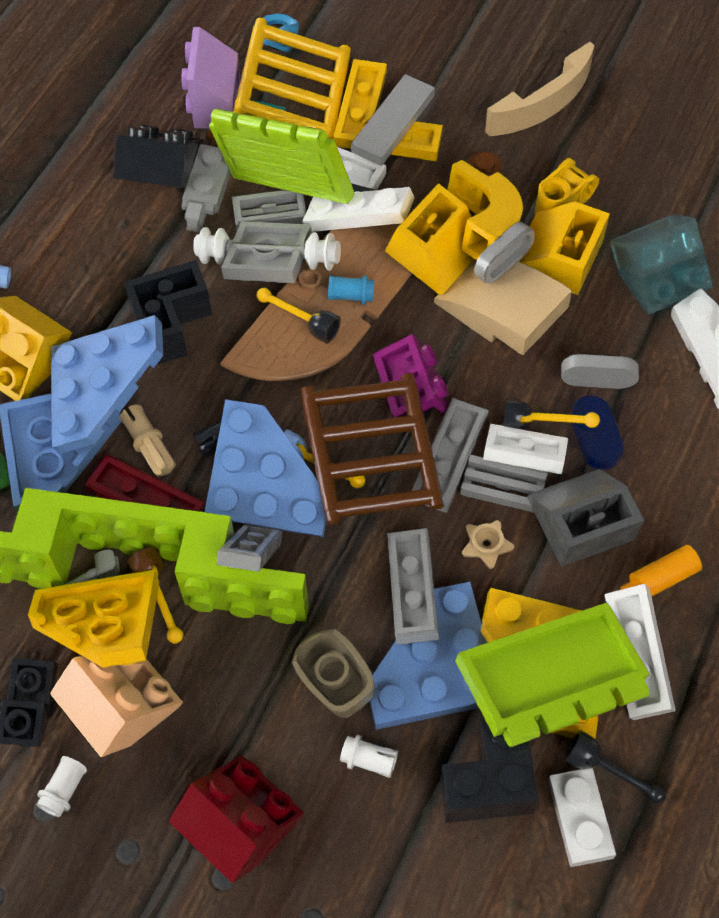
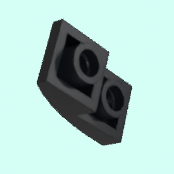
(28, 702)

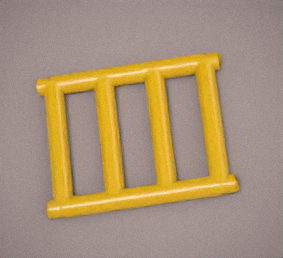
(250, 80)

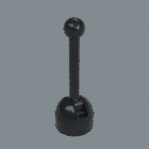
(585, 753)

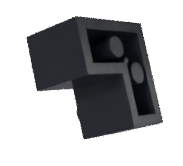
(174, 298)
(493, 787)

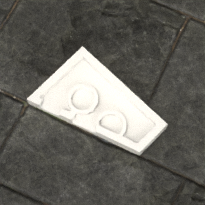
(699, 327)

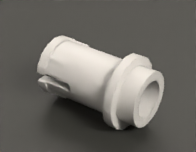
(368, 756)
(61, 787)

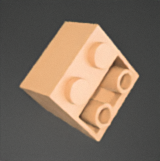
(114, 702)

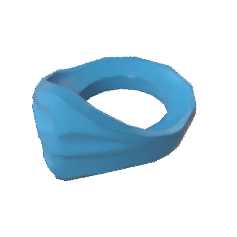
(290, 25)

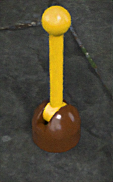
(147, 560)

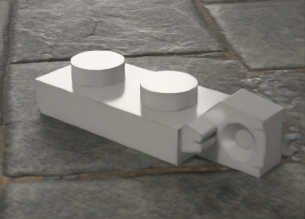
(205, 186)

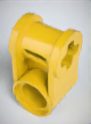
(565, 186)

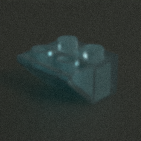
(662, 262)

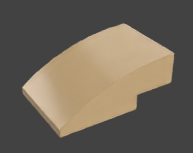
(512, 308)

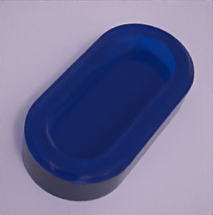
(602, 444)

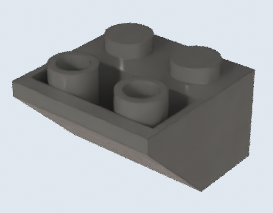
(586, 515)

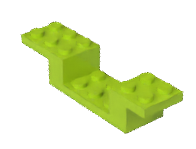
(54, 522)

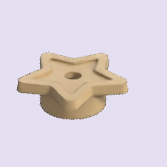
(486, 532)

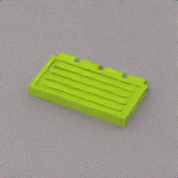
(281, 155)
(554, 674)

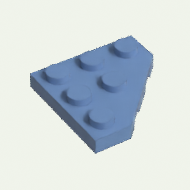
(97, 377)
(30, 451)
(261, 475)
(422, 677)

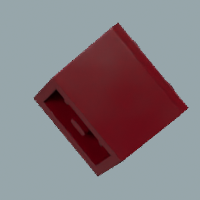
(235, 817)

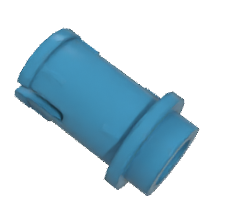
(351, 289)

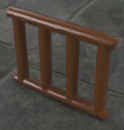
(328, 472)

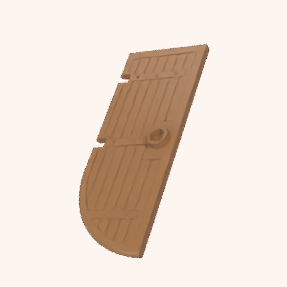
(281, 344)

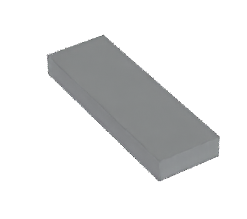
(392, 120)
(454, 445)
(250, 547)
(412, 586)

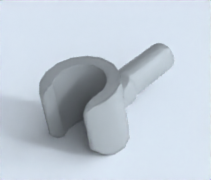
(106, 566)

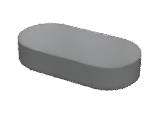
(504, 252)
(600, 371)

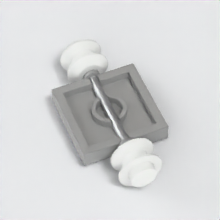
(266, 251)

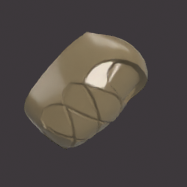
(334, 672)

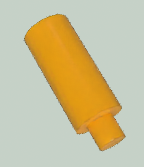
(667, 570)

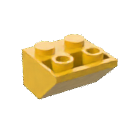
(432, 240)
(566, 242)
(26, 347)

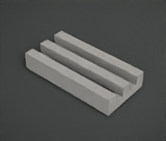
(270, 212)
(488, 475)

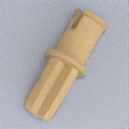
(148, 441)

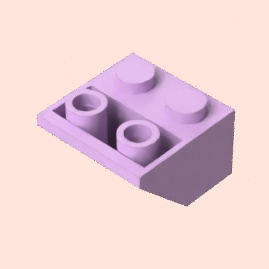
(210, 77)

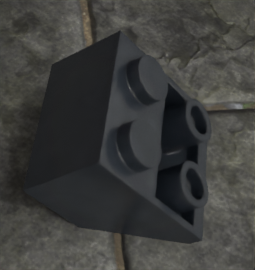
(155, 156)

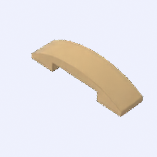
(517, 114)

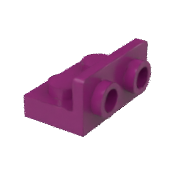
(412, 357)

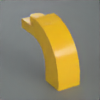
(491, 198)

